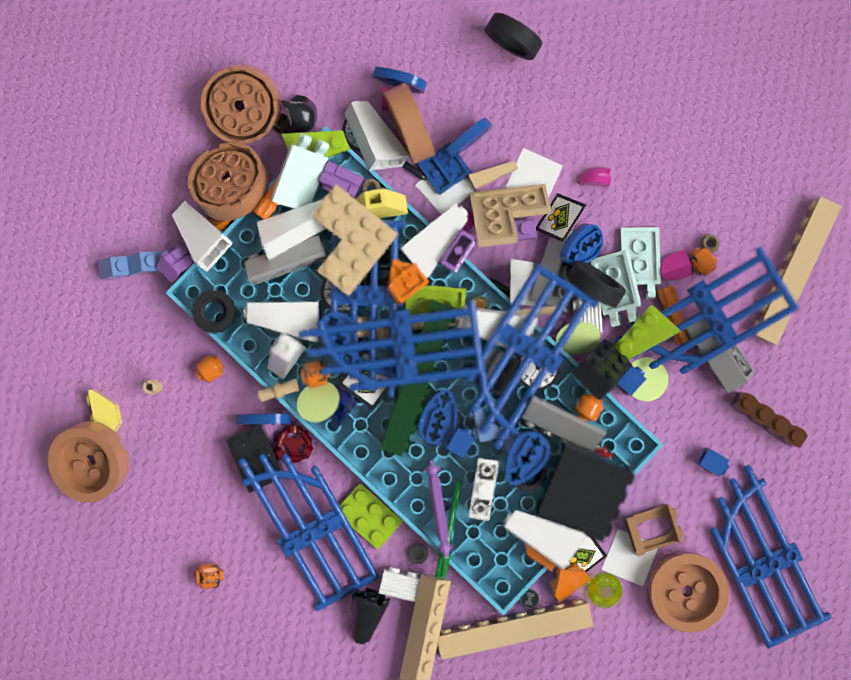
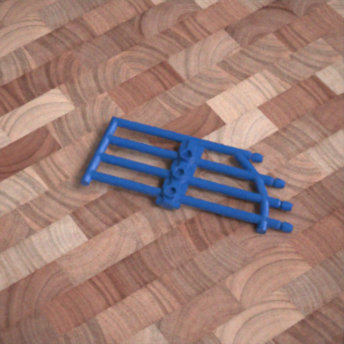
(373, 297)
(712, 312)
(402, 340)
(531, 349)
(309, 533)
(766, 566)

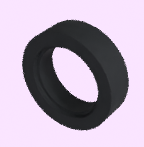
(513, 36)
(596, 284)

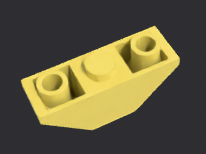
(383, 203)
(104, 410)

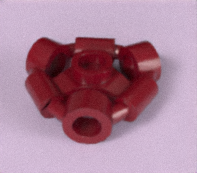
(294, 444)

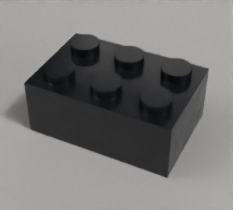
(602, 369)
(250, 446)

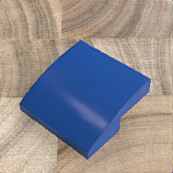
(443, 171)

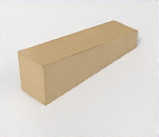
(489, 175)

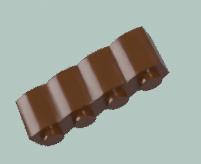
(772, 423)

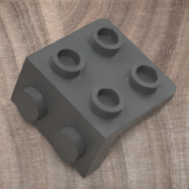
(505, 376)

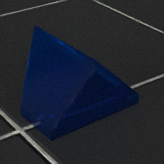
(345, 407)

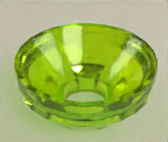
(600, 581)

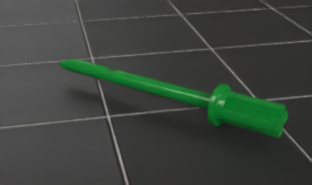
(443, 562)

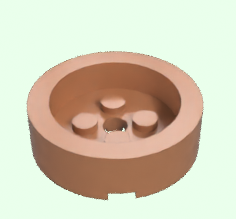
(257, 93)
(409, 123)
(235, 195)
(73, 470)
(696, 610)

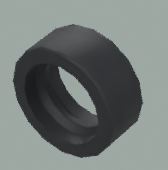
(537, 483)

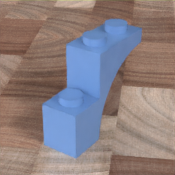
(129, 265)
(492, 433)

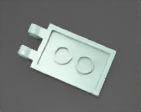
(300, 173)
(644, 256)
(620, 269)

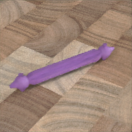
(438, 508)

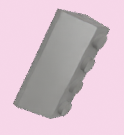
(302, 255)
(552, 263)
(730, 366)
(561, 424)

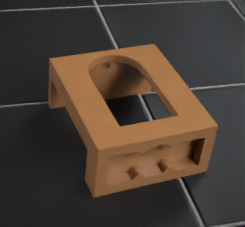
(673, 536)

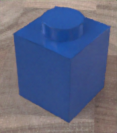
(632, 380)
(461, 442)
(713, 462)

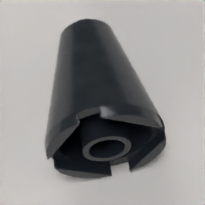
(366, 613)

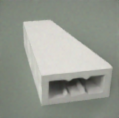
(374, 138)
(289, 229)
(201, 237)
(433, 241)
(284, 317)
(490, 319)
(284, 355)
(547, 538)

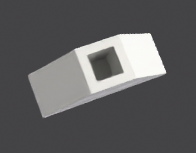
(483, 489)

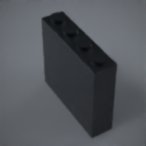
(586, 491)

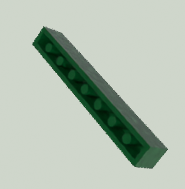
(411, 395)

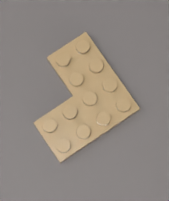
(497, 208)
(362, 238)

